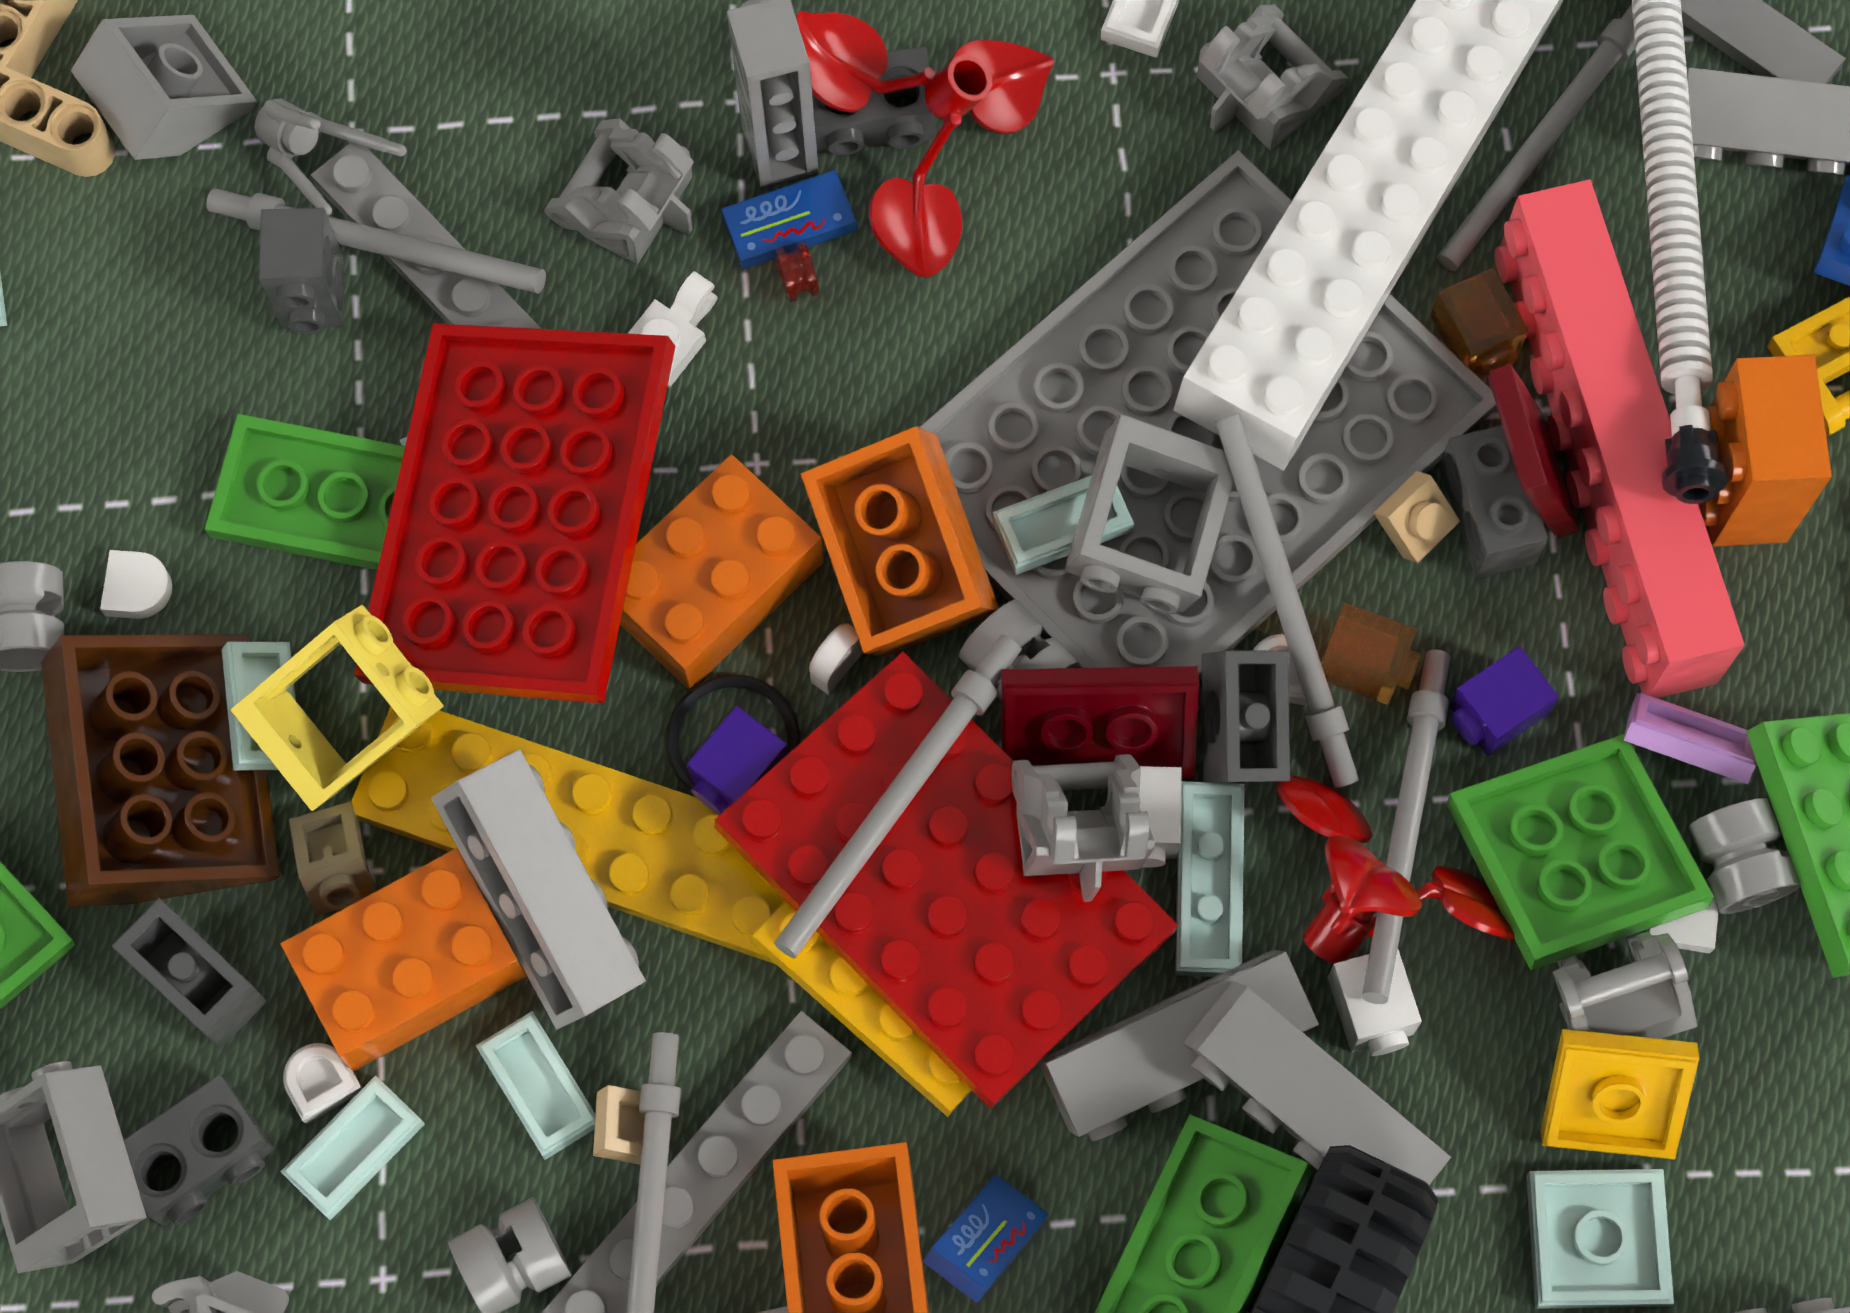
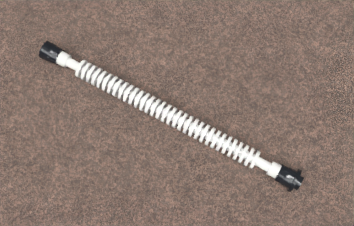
(1676, 250)

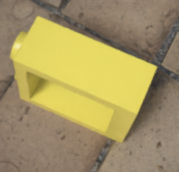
(278, 720)

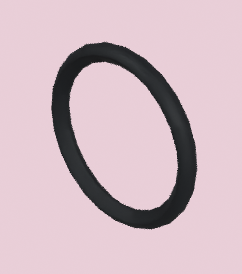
(709, 686)

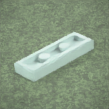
(1210, 879)

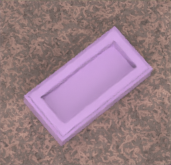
(1690, 737)

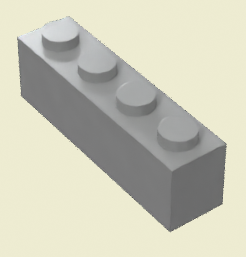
(774, 90)
(1769, 119)
(539, 889)
(1143, 1055)
(1302, 1087)

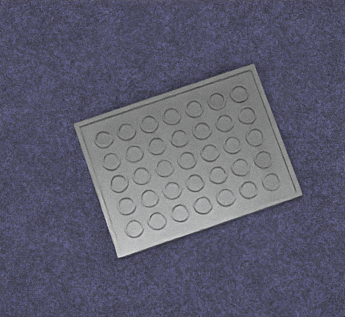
(1124, 351)

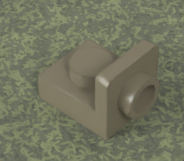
(331, 858)

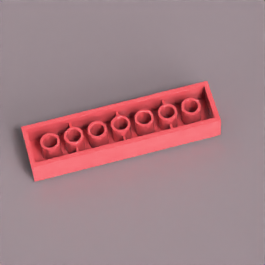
(1614, 433)

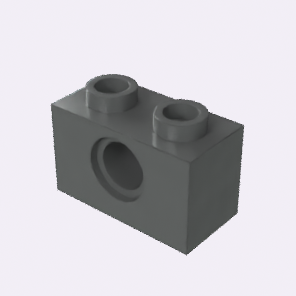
(1245, 716)
(189, 973)

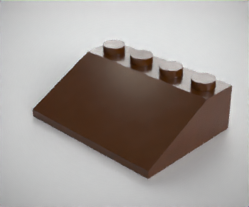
(150, 771)

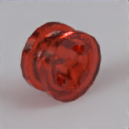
(797, 272)

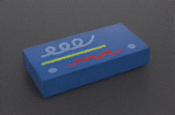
(782, 218)
(985, 1238)

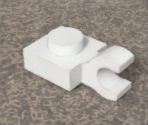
(679, 321)

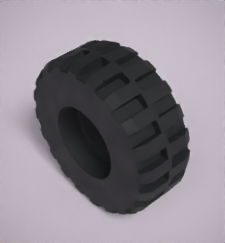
(1350, 1239)

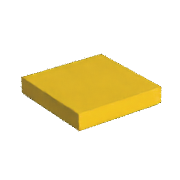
(1619, 1094)

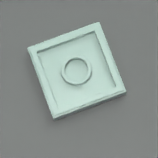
(1599, 1238)

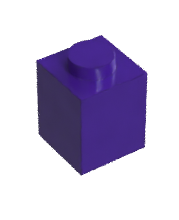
(1502, 702)
(733, 760)

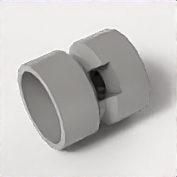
(28, 606)
(1020, 625)
(1744, 856)
(484, 1262)

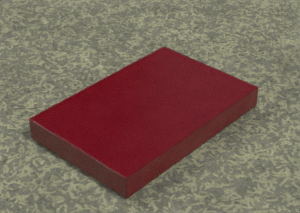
(1532, 451)
(1100, 714)

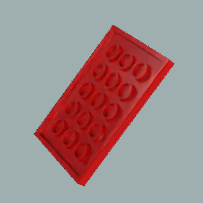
(521, 507)
(941, 911)

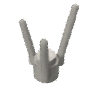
(295, 132)

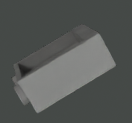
(1170, 458)
(31, 1195)

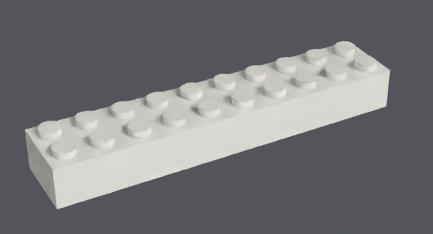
(1359, 219)

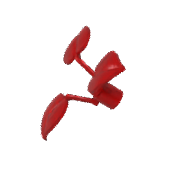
(989, 78)
(1368, 886)

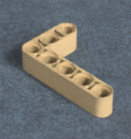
(60, 114)

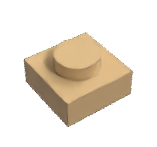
(1416, 517)
(618, 1125)

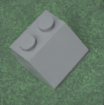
(160, 83)

